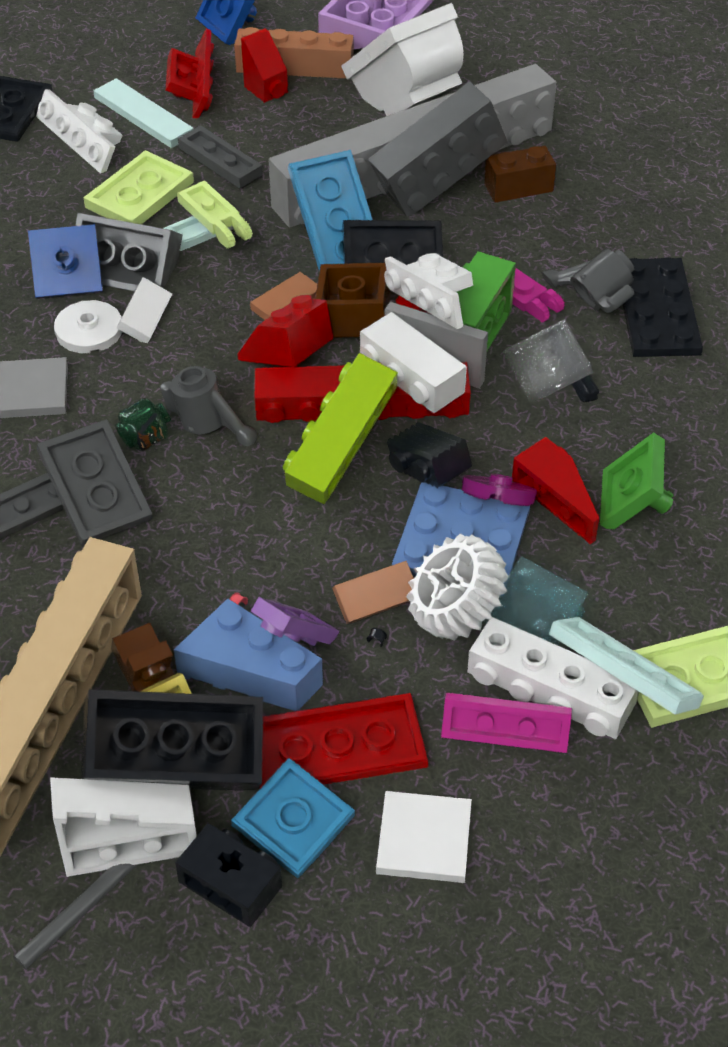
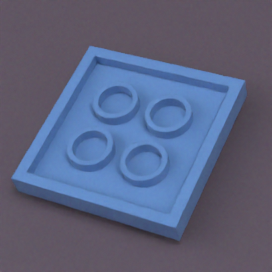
(451, 512)

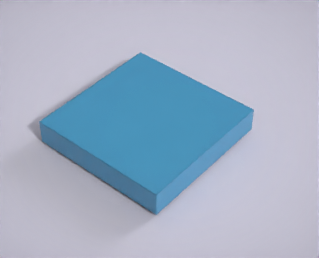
(293, 818)

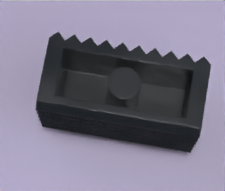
(429, 454)

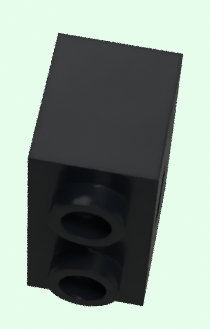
(238, 893)

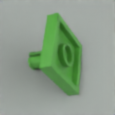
(635, 483)

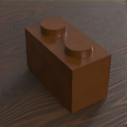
(520, 173)

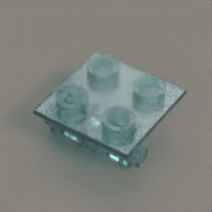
(537, 600)

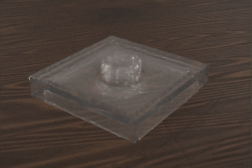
(548, 361)

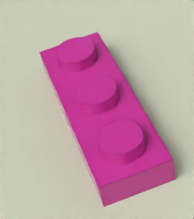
(506, 722)

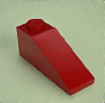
(558, 486)

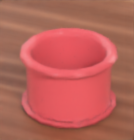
(237, 598)

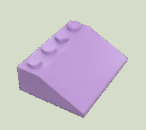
(367, 17)

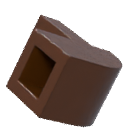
(142, 657)

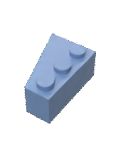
(244, 657)

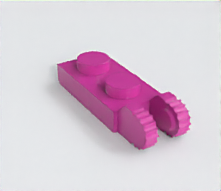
(534, 297)

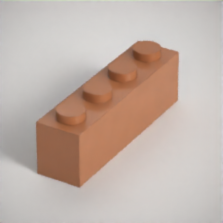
(306, 51)

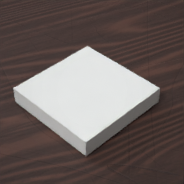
(424, 837)

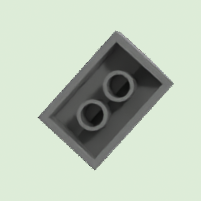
(133, 251)

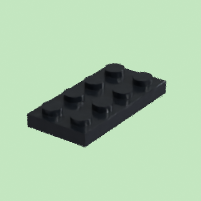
(661, 310)

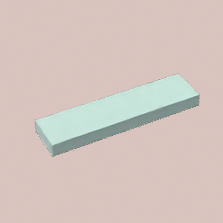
(142, 112)
(627, 665)

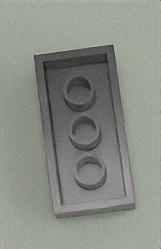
(439, 149)

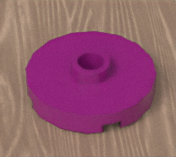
(499, 488)

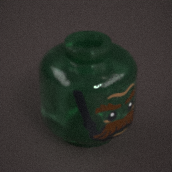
(143, 424)

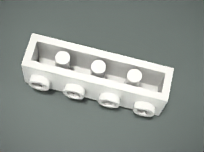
(551, 676)

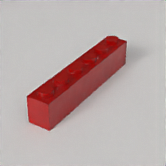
(299, 392)

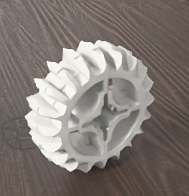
(457, 587)

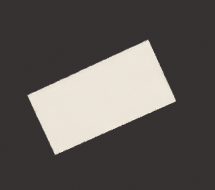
(144, 310)

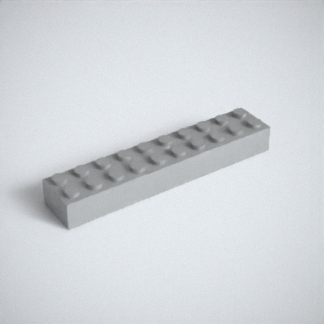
(520, 99)

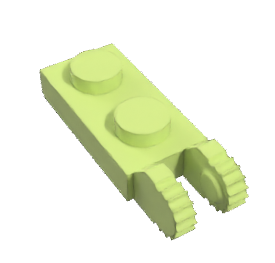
(214, 213)

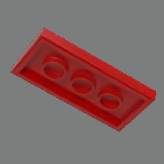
(346, 740)

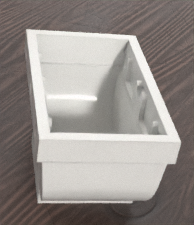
(409, 62)

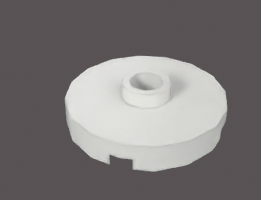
(87, 326)

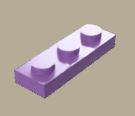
(293, 622)

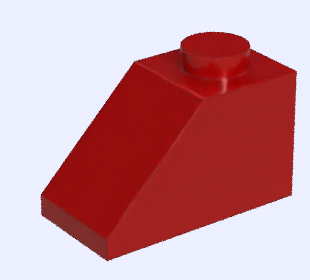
(263, 67)

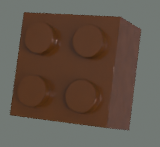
(354, 295)

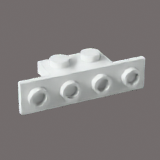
(80, 129)
(430, 285)

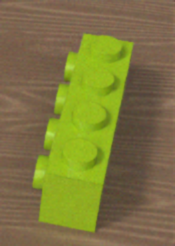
(340, 428)

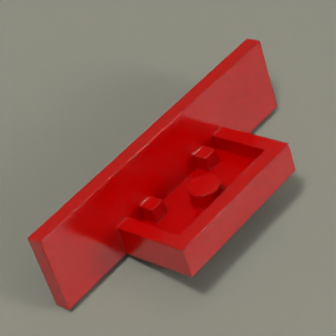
(190, 75)

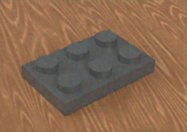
(94, 482)

